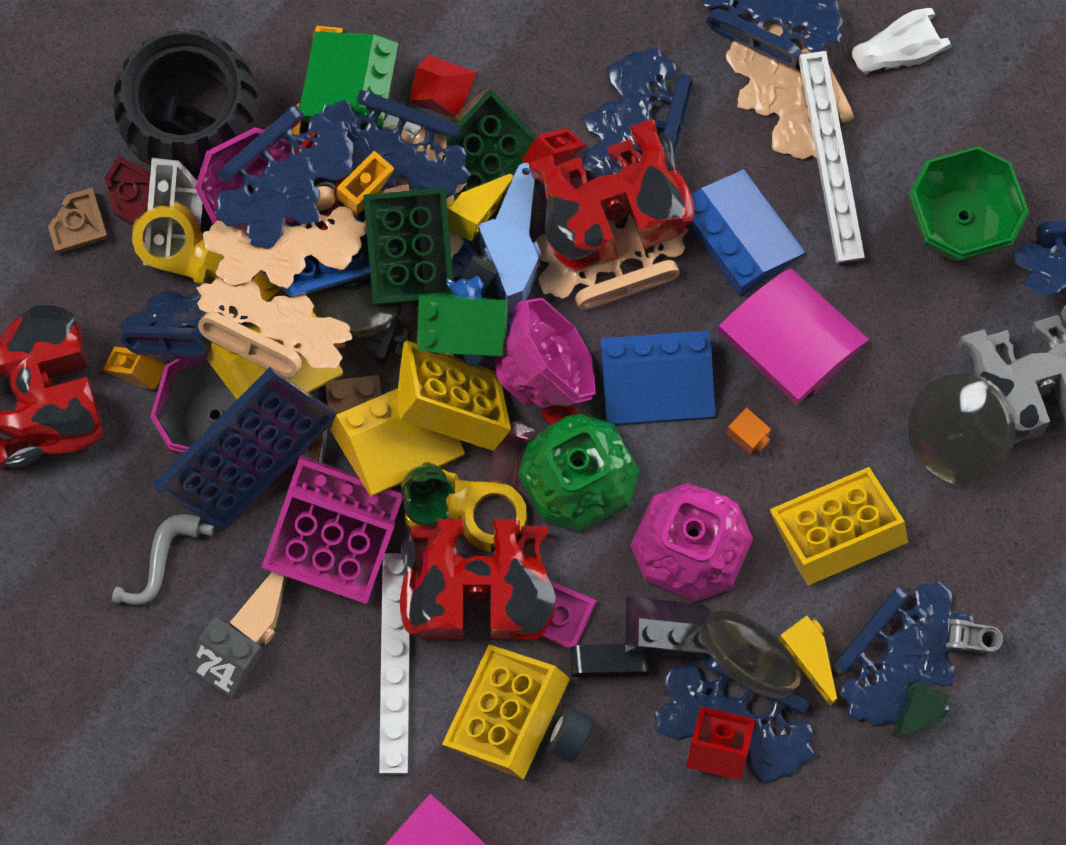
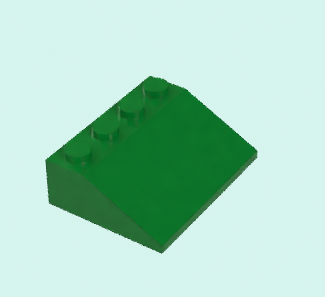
(342, 66)

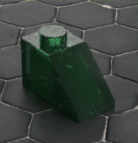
(920, 709)

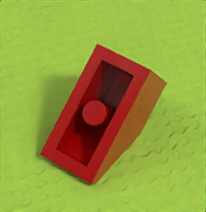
(559, 144)

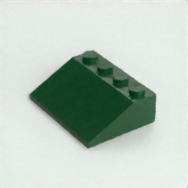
(491, 138)
(408, 244)

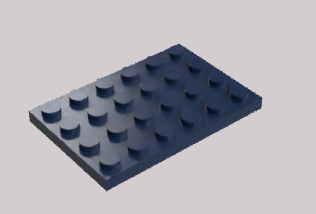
(245, 450)

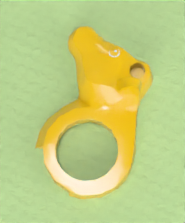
(192, 259)
(467, 497)

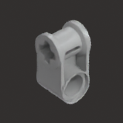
(968, 637)

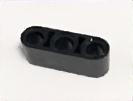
(607, 661)

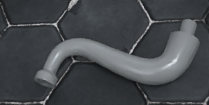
(176, 525)

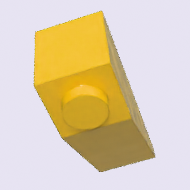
(477, 206)
(810, 652)

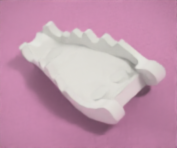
(904, 42)

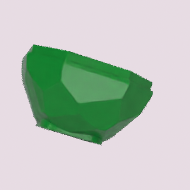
(971, 185)

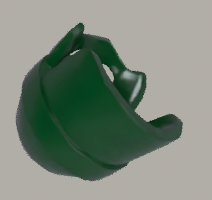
(425, 494)

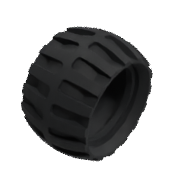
(169, 56)

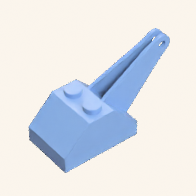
(509, 244)

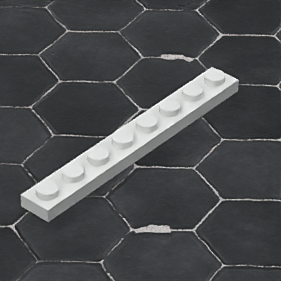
(831, 157)
(394, 672)

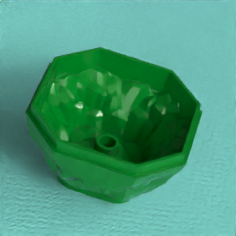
(582, 494)

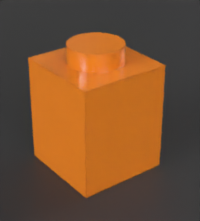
(749, 432)

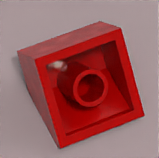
(720, 743)

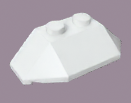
(170, 183)

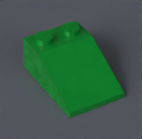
(462, 325)

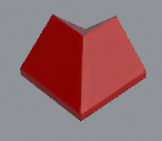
(441, 86)

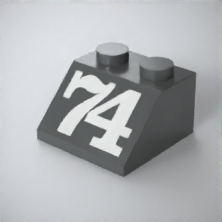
(224, 657)

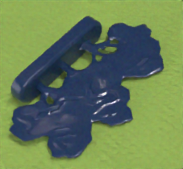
(818, 16)
(614, 120)
(403, 156)
(287, 185)
(1047, 269)
(173, 312)
(912, 656)
(769, 754)

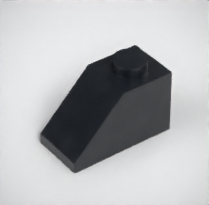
(178, 117)

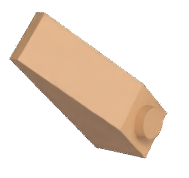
(261, 611)

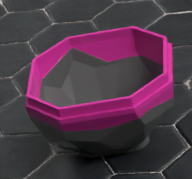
(187, 399)

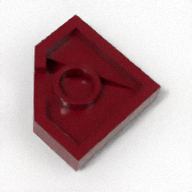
(128, 189)

